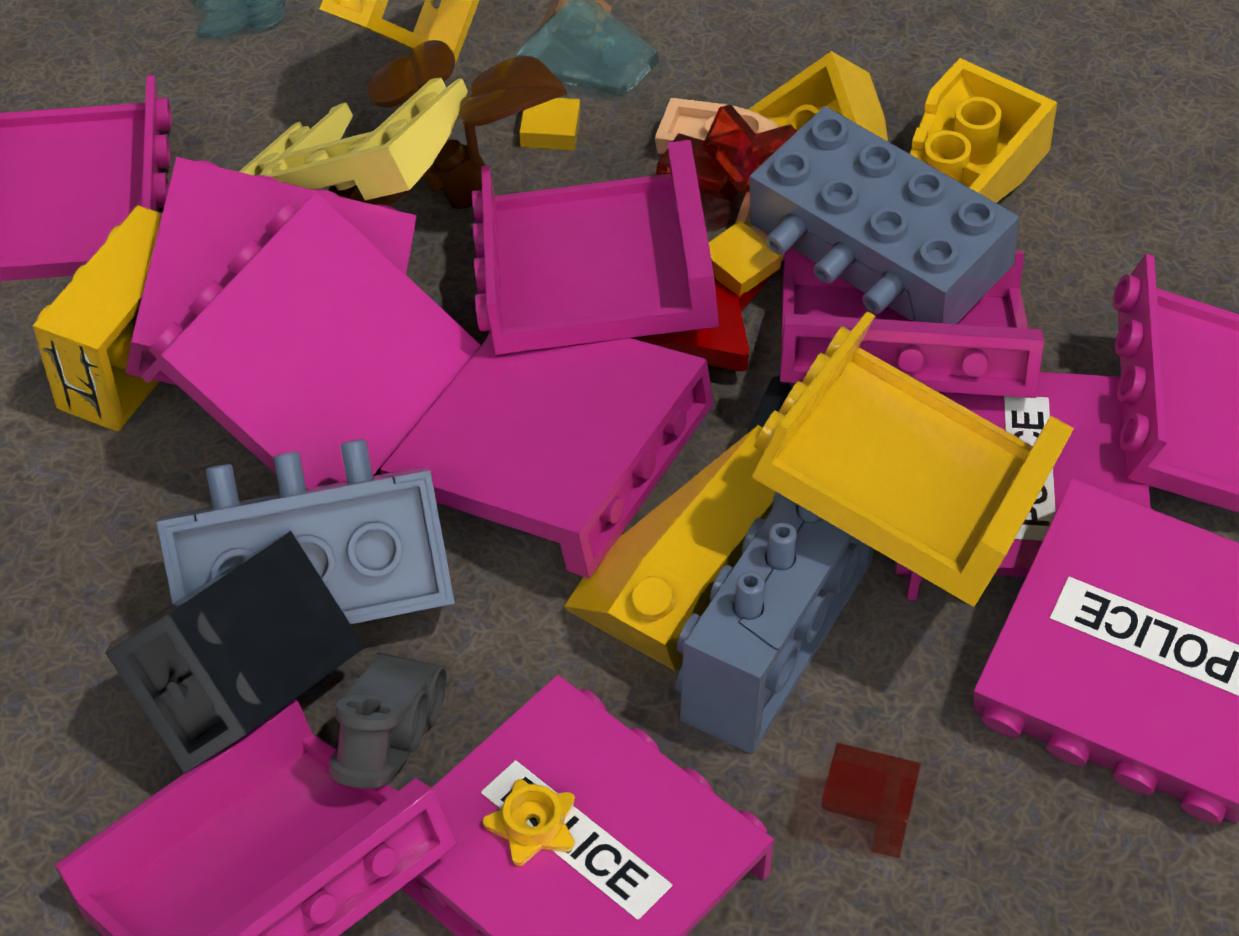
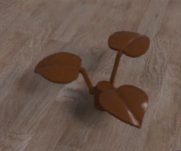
(496, 94)

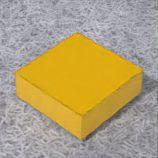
(551, 125)
(742, 258)

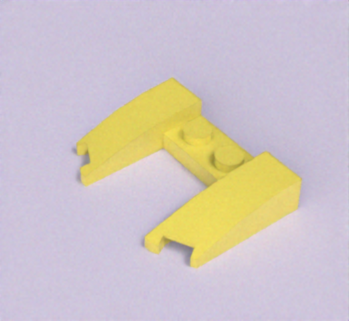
(375, 161)

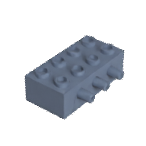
(881, 221)
(367, 536)
(765, 622)

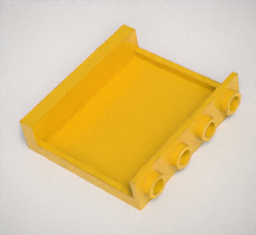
(904, 466)

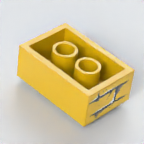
(92, 323)

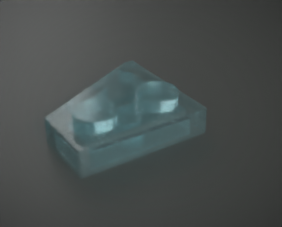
(591, 49)

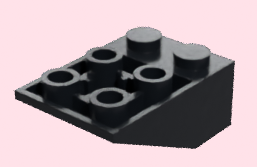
(234, 651)

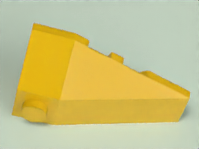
(826, 83)
(984, 130)
(673, 555)

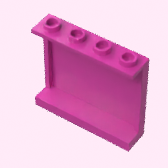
(75, 179)
(210, 221)
(594, 260)
(314, 345)
(980, 355)
(1178, 390)
(560, 438)
(257, 845)

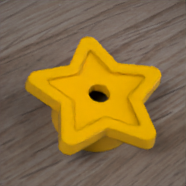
(529, 802)

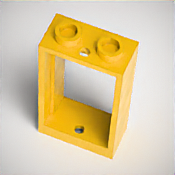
(446, 23)

